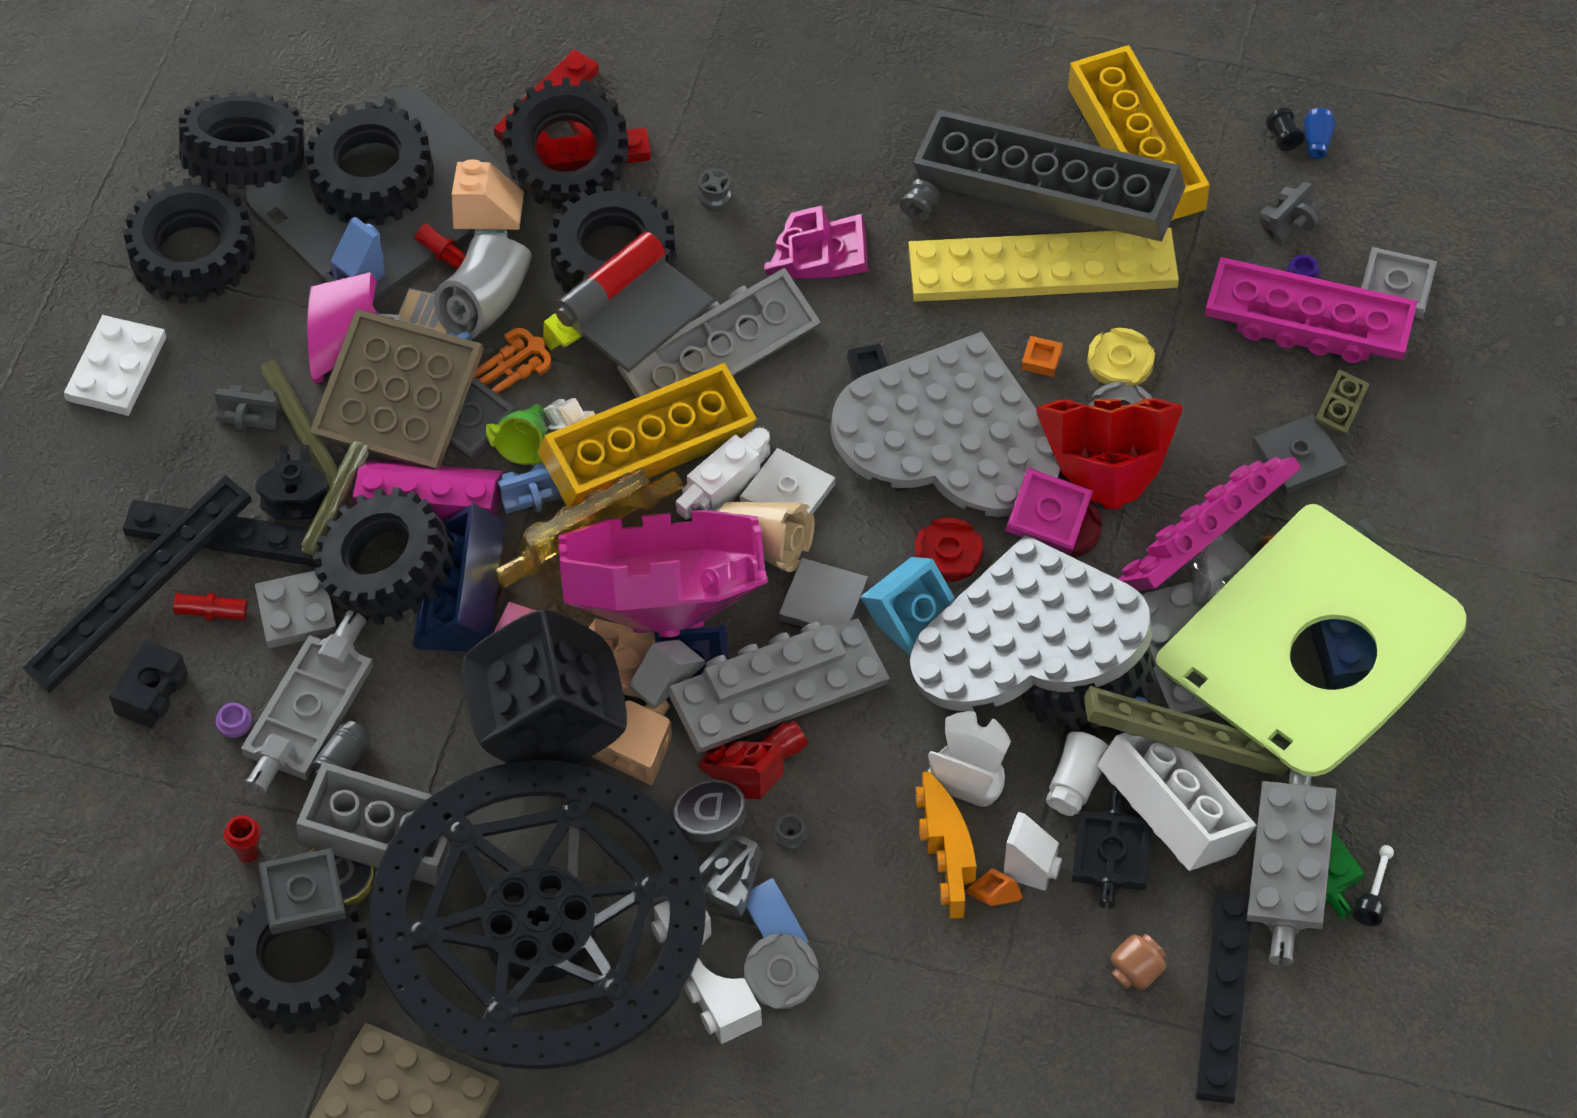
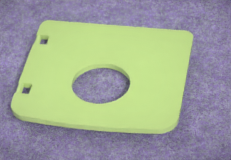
(1303, 576)

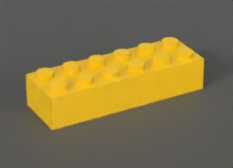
(1132, 118)
(647, 434)

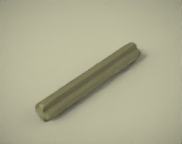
(336, 495)

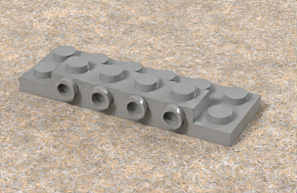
(736, 332)
(777, 682)

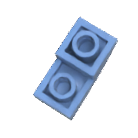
(772, 912)

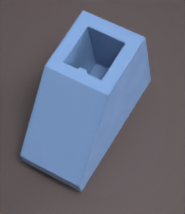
(358, 252)

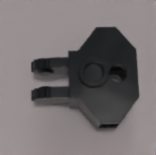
(292, 484)

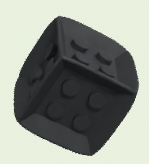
(544, 690)

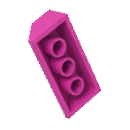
(444, 488)

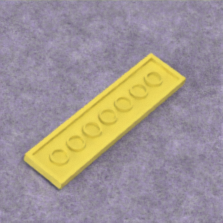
(1040, 265)

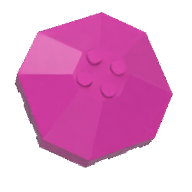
(663, 571)

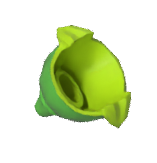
(519, 435)

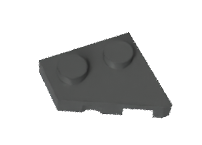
(731, 872)

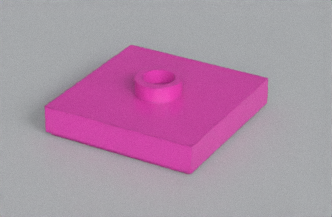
(1049, 510)

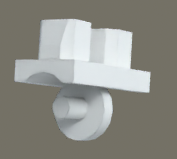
(565, 413)

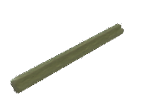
(301, 422)

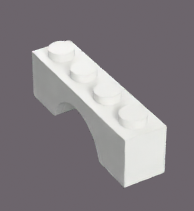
(726, 1003)

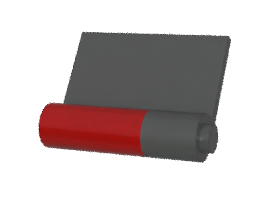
(632, 303)

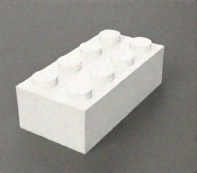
(1177, 799)

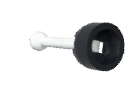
(1369, 907)

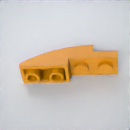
(949, 840)

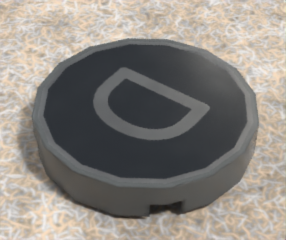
(710, 810)

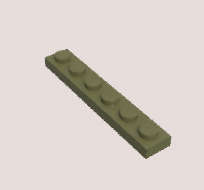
(1180, 730)

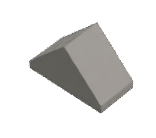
(664, 666)

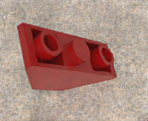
(745, 764)

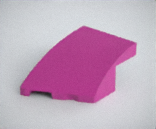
(820, 248)
(330, 316)

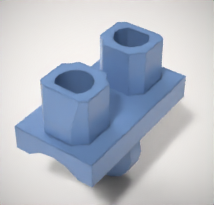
(527, 489)

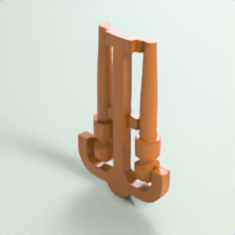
(535, 346)

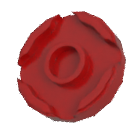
(952, 546)

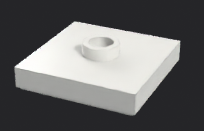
(789, 480)

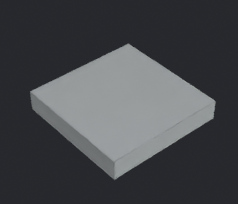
(1400, 276)
(822, 595)

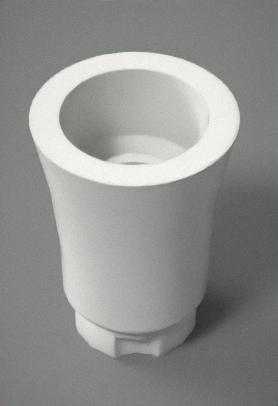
(1076, 773)

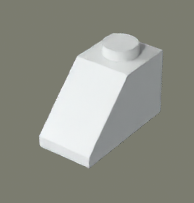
(1031, 854)

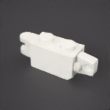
(724, 473)

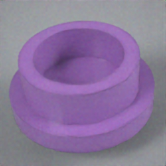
(233, 720)

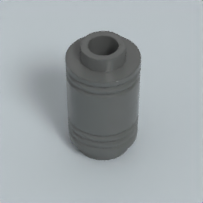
(344, 747)

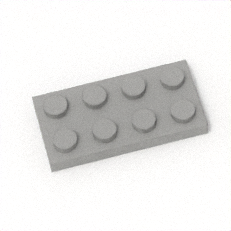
(1170, 612)

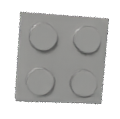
(294, 609)

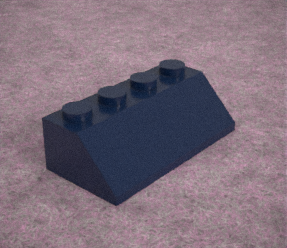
(466, 603)

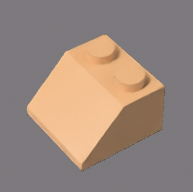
(485, 198)

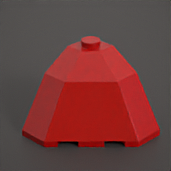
(1110, 444)

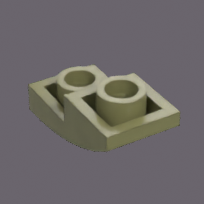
(1341, 402)

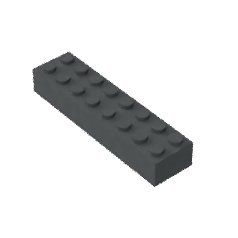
(1050, 175)

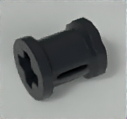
(1285, 129)

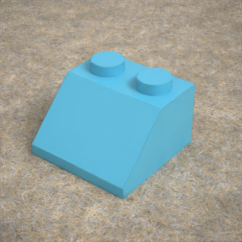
(908, 600)

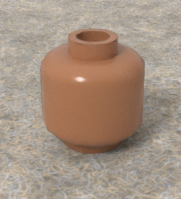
(1138, 962)

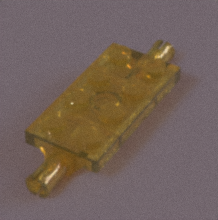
(624, 497)

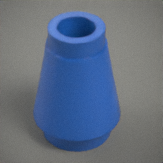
(1318, 131)

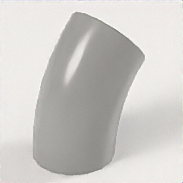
(482, 285)

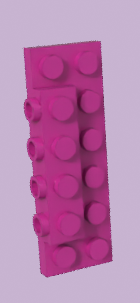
(1310, 312)
(1208, 521)

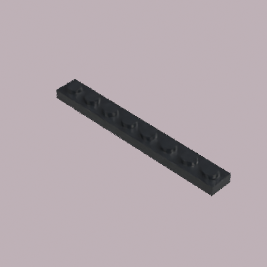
(136, 584)

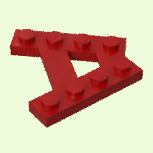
(577, 151)

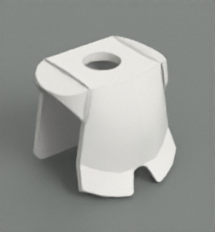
(972, 759)

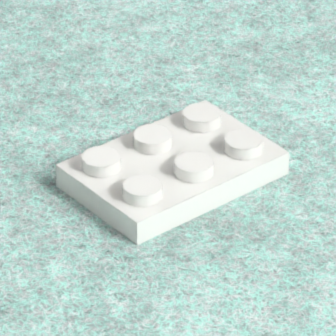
(115, 365)

